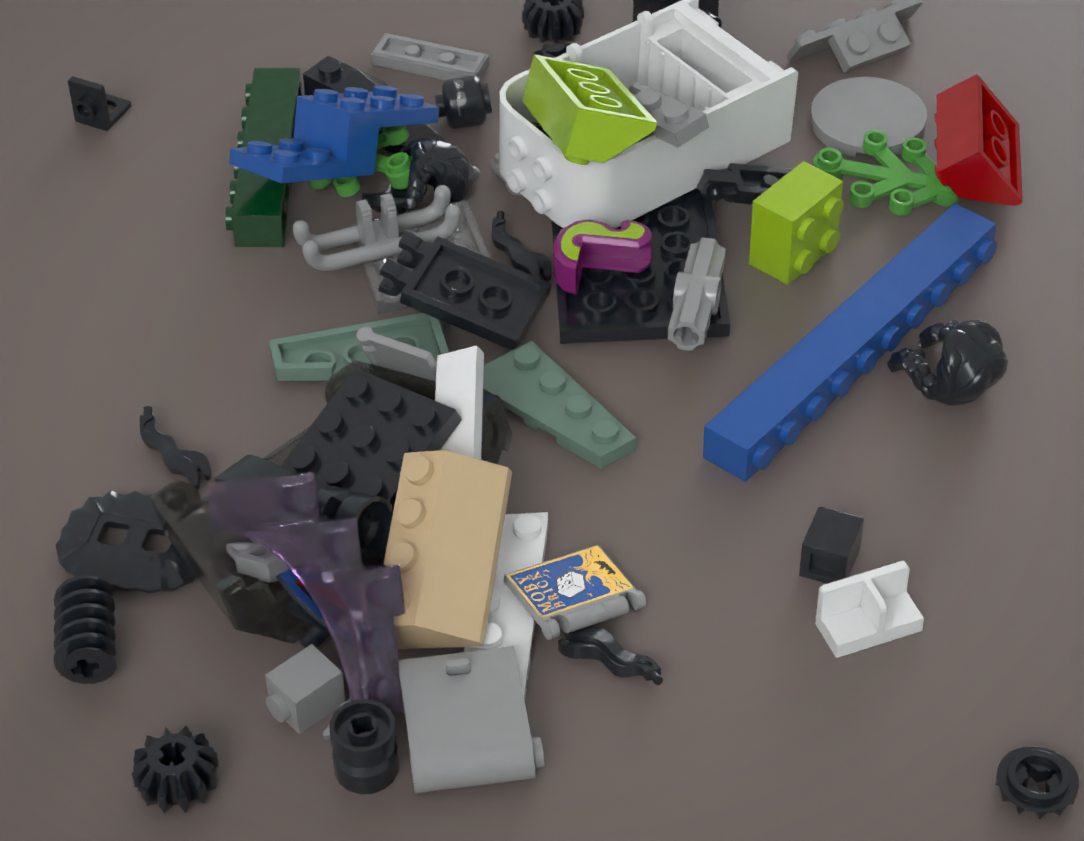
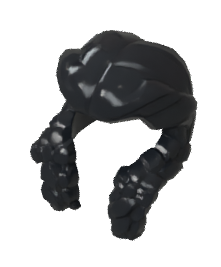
(432, 163)
(968, 363)

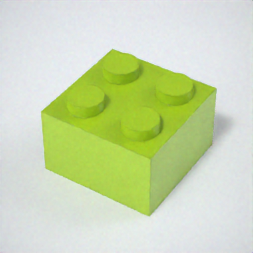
(795, 222)

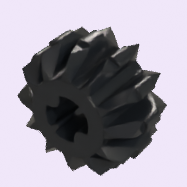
(553, 19)
(175, 769)

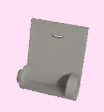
(467, 720)

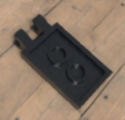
(465, 289)

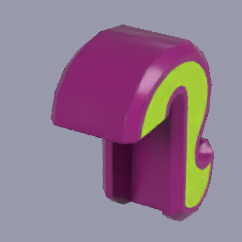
(599, 247)

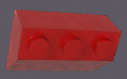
(977, 144)

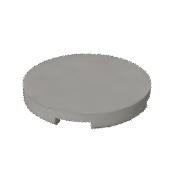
(861, 104)

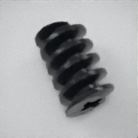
(84, 630)

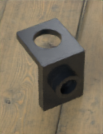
(91, 104)

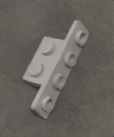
(862, 40)

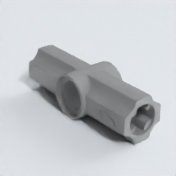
(697, 294)

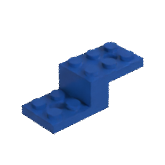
(334, 134)

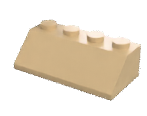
(447, 547)

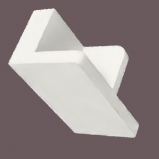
(867, 609)

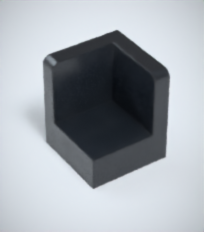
(831, 545)

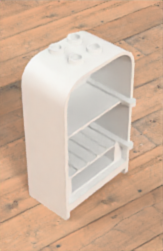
(680, 56)

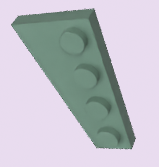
(323, 353)
(555, 403)

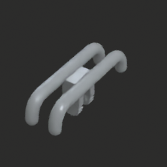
(378, 237)

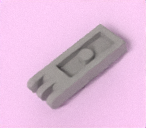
(675, 119)

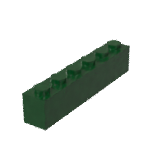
(258, 202)

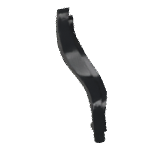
(524, 260)
(176, 460)
(601, 645)

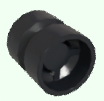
(371, 512)
(364, 746)

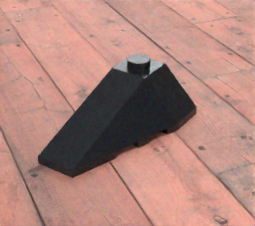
(338, 75)

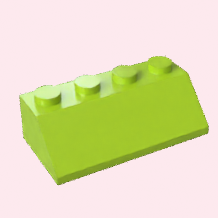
(584, 109)

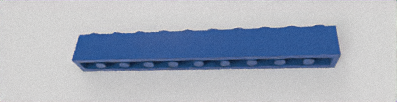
(848, 343)

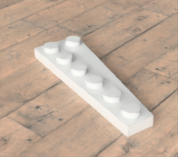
(508, 621)

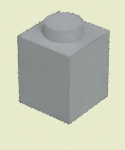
(304, 689)

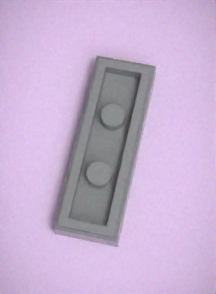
(428, 58)

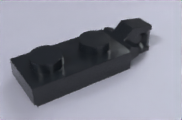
(739, 182)

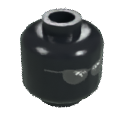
(464, 101)

